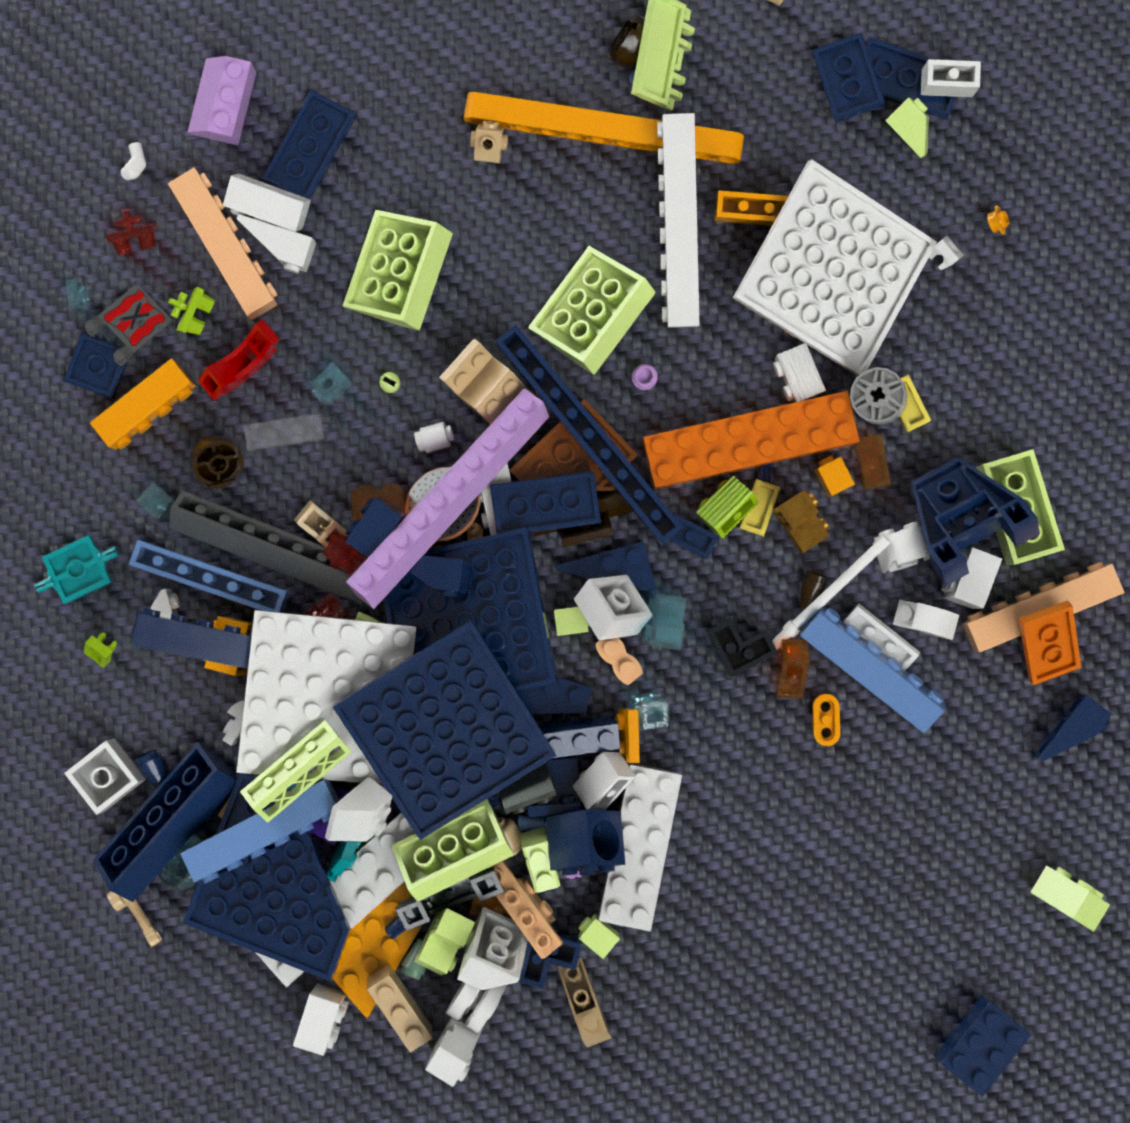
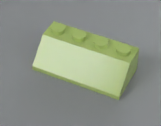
(452, 852)

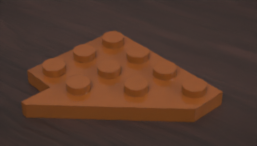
(560, 455)

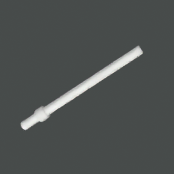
(793, 627)

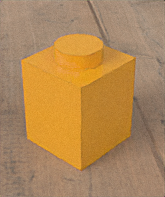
(833, 475)

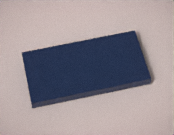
(900, 76)
(309, 145)
(546, 503)

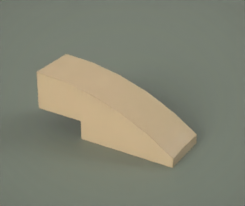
(318, 523)

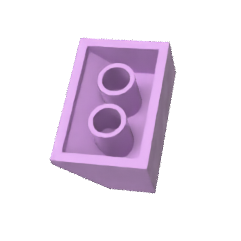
(222, 99)

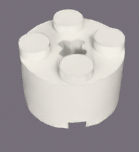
(905, 548)

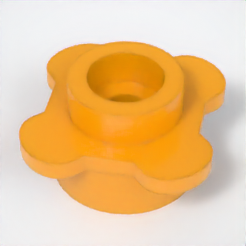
(998, 220)

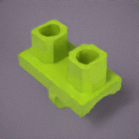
(197, 300)

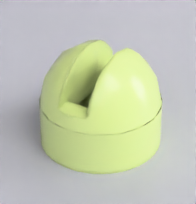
(387, 387)

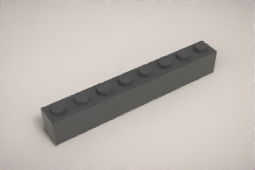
(258, 543)

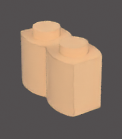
(622, 663)

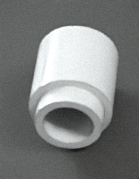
(434, 437)

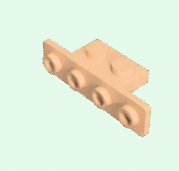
(528, 911)

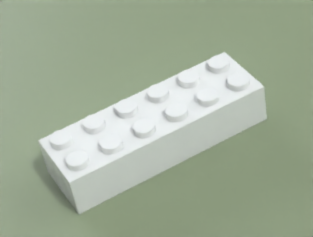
(646, 825)

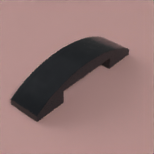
(480, 885)

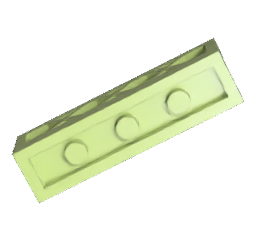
(293, 769)

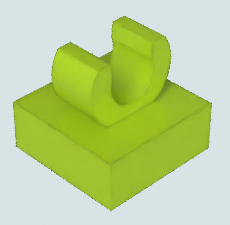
(98, 651)

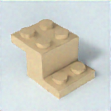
(482, 381)

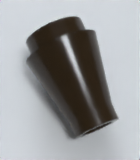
(812, 586)

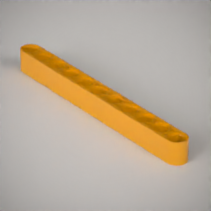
(594, 126)

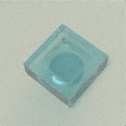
(77, 294)
(155, 500)

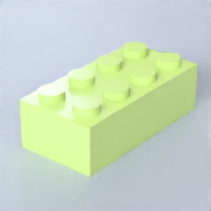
(1023, 477)

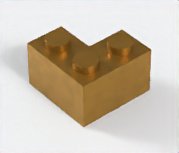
(801, 522)

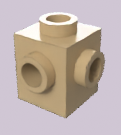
(487, 150)

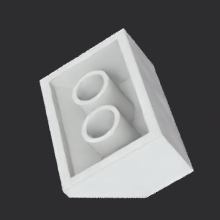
(494, 952)

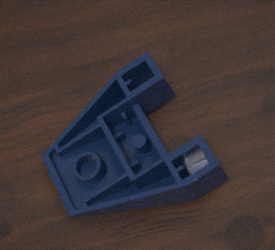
(963, 507)

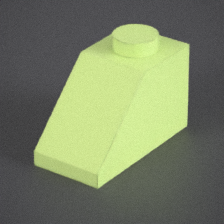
(912, 125)

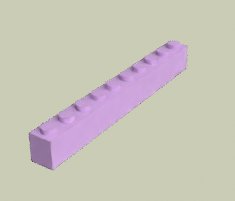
(448, 498)

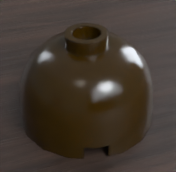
(627, 43)
(216, 461)

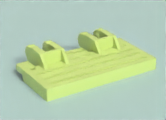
(662, 52)

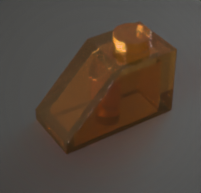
(792, 668)

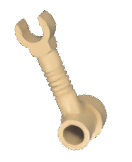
(118, 903)

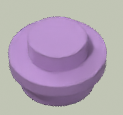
(644, 377)

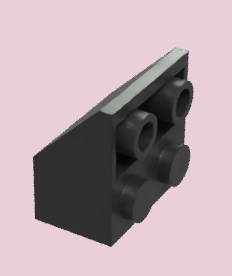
(532, 788)

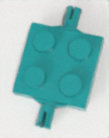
(77, 569)

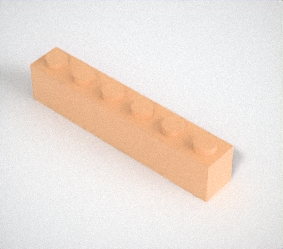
(223, 244)
(1080, 590)

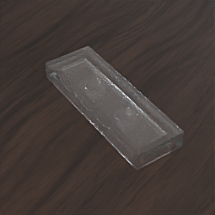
(284, 432)

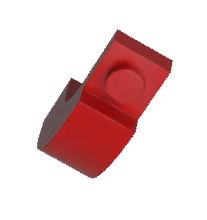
(241, 363)

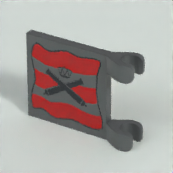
(133, 319)

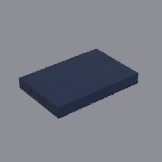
(848, 77)

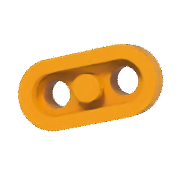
(826, 719)

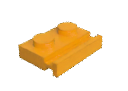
(628, 734)

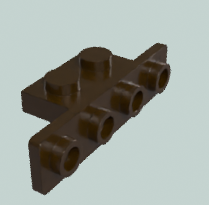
(609, 506)

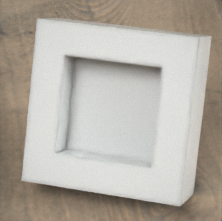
(948, 251)

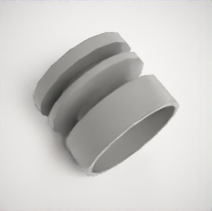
(886, 409)

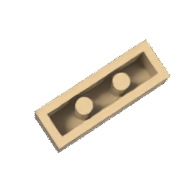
(399, 1008)

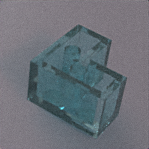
(666, 624)

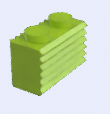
(727, 506)

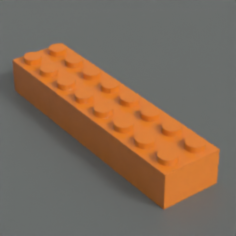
(750, 440)

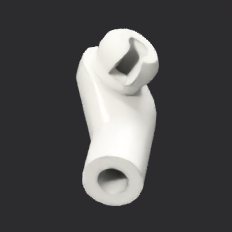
(136, 164)

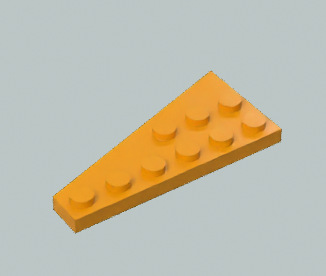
(372, 949)

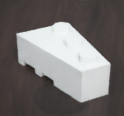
(453, 1052)

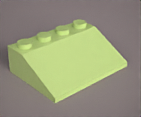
(398, 269)
(592, 309)

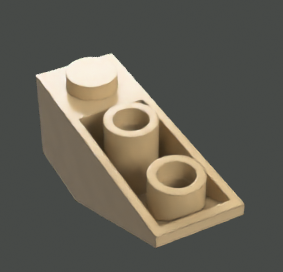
(584, 1004)

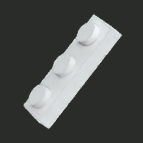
(875, 630)

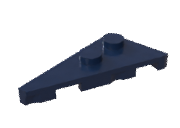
(627, 560)

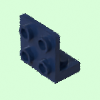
(566, 799)

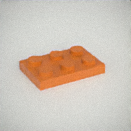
(1050, 642)

